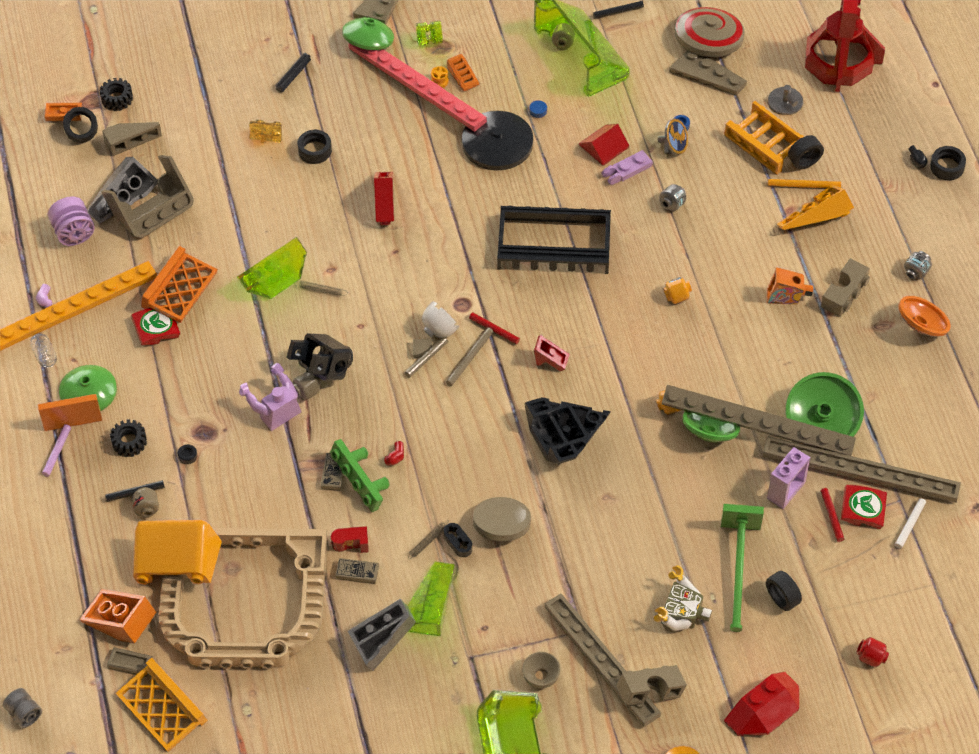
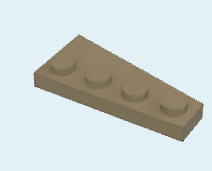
(376, 9)

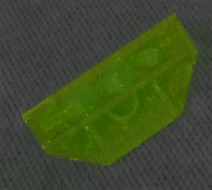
(275, 271)

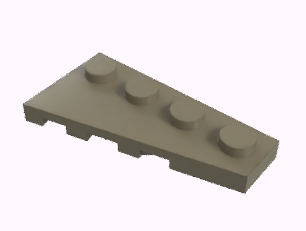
(708, 72)

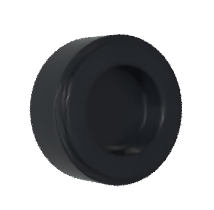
(187, 454)

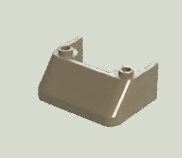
(160, 209)

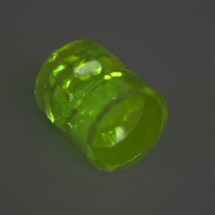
(435, 33)

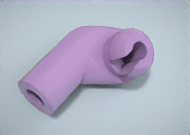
(42, 298)

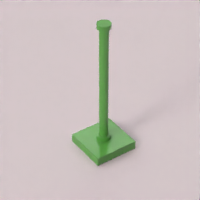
(742, 518)

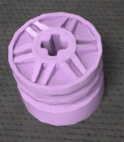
(71, 221)

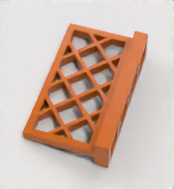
(164, 279)

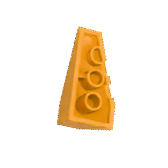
(827, 205)

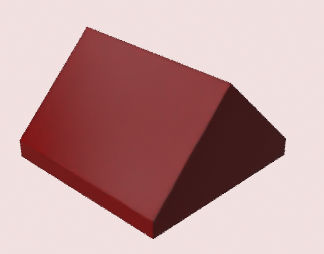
(605, 143)

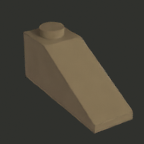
(130, 135)

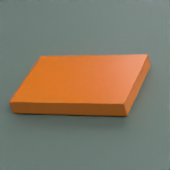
(70, 412)

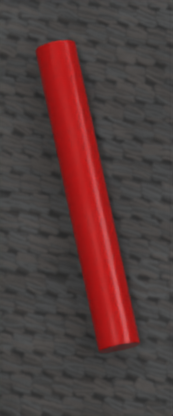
(496, 329)
(832, 515)

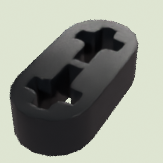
(454, 542)

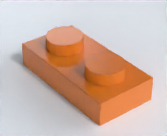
(57, 111)

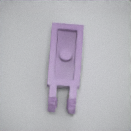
(627, 167)

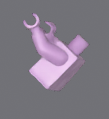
(277, 406)

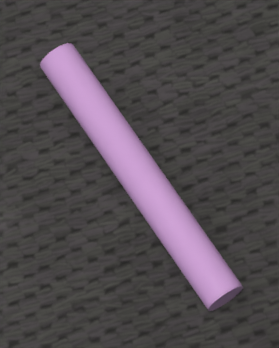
(56, 450)

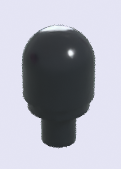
(917, 157)

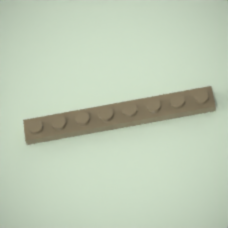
(597, 653)

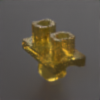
(265, 131)

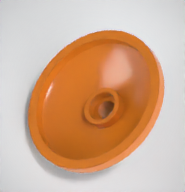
(924, 316)

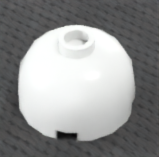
(438, 322)

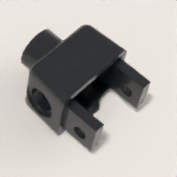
(329, 363)

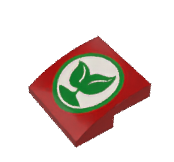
(154, 326)
(864, 506)

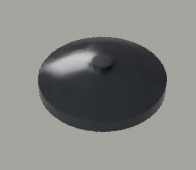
(500, 142)

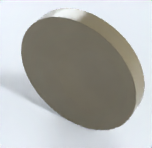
(501, 519)

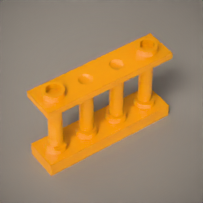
(756, 149)

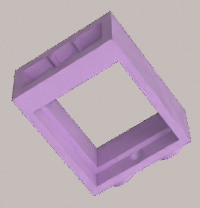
(789, 478)

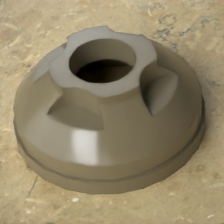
(541, 662)

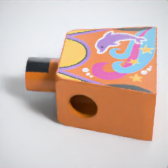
(787, 287)

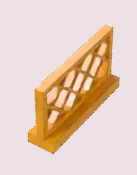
(177, 697)

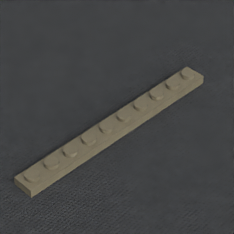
(758, 420)
(867, 470)

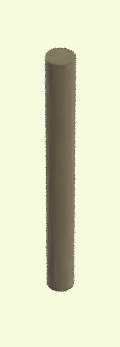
(469, 357)

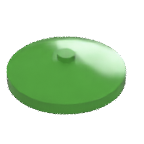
(826, 402)

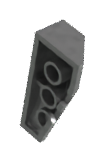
(129, 182)

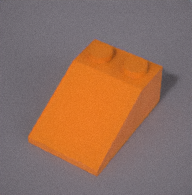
(119, 615)

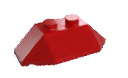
(765, 706)

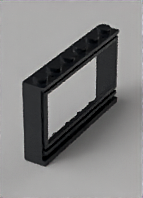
(554, 255)

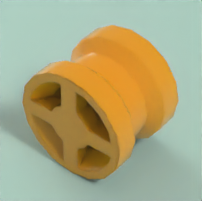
(440, 76)

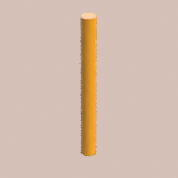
(802, 183)

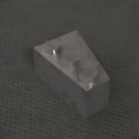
(382, 632)

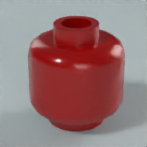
(872, 652)

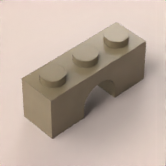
(840, 299)
(636, 685)

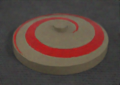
(709, 31)

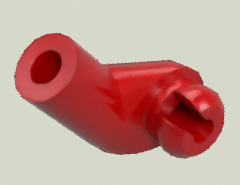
(395, 456)

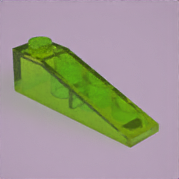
(431, 600)

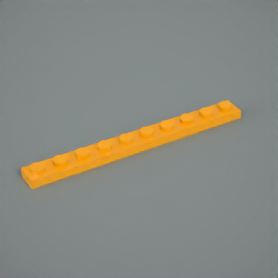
(76, 304)

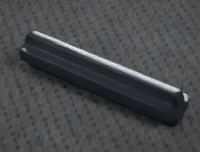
(293, 72)

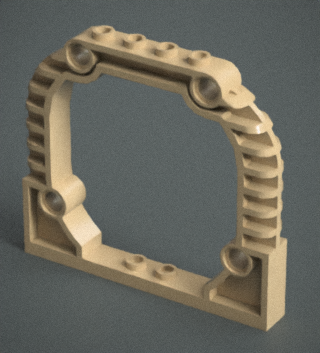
(308, 549)

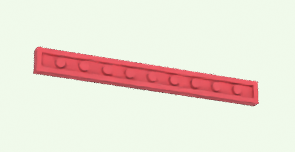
(423, 86)

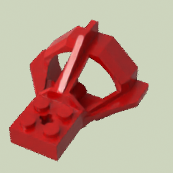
(843, 28)

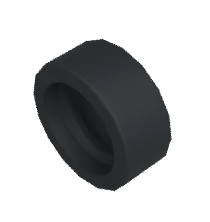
(314, 136)
(83, 137)
(806, 152)
(948, 173)
(783, 590)

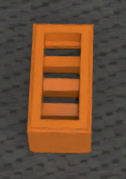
(457, 63)

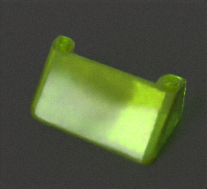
(603, 64)

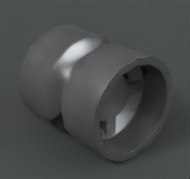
(22, 706)

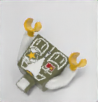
(682, 605)

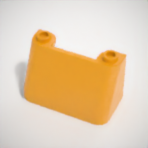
(175, 549)

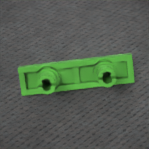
(360, 482)

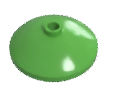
(368, 33)
(98, 380)
(709, 429)

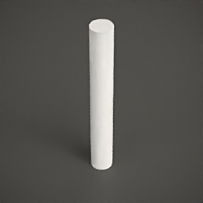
(910, 523)

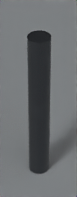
(614, 10)
(129, 492)

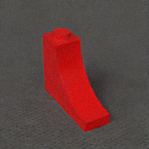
(384, 197)

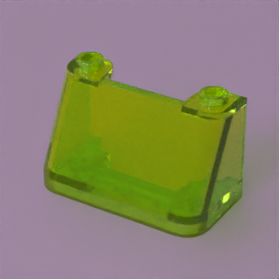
(508, 723)

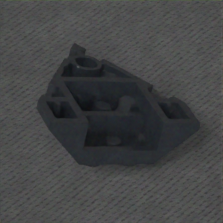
(562, 427)

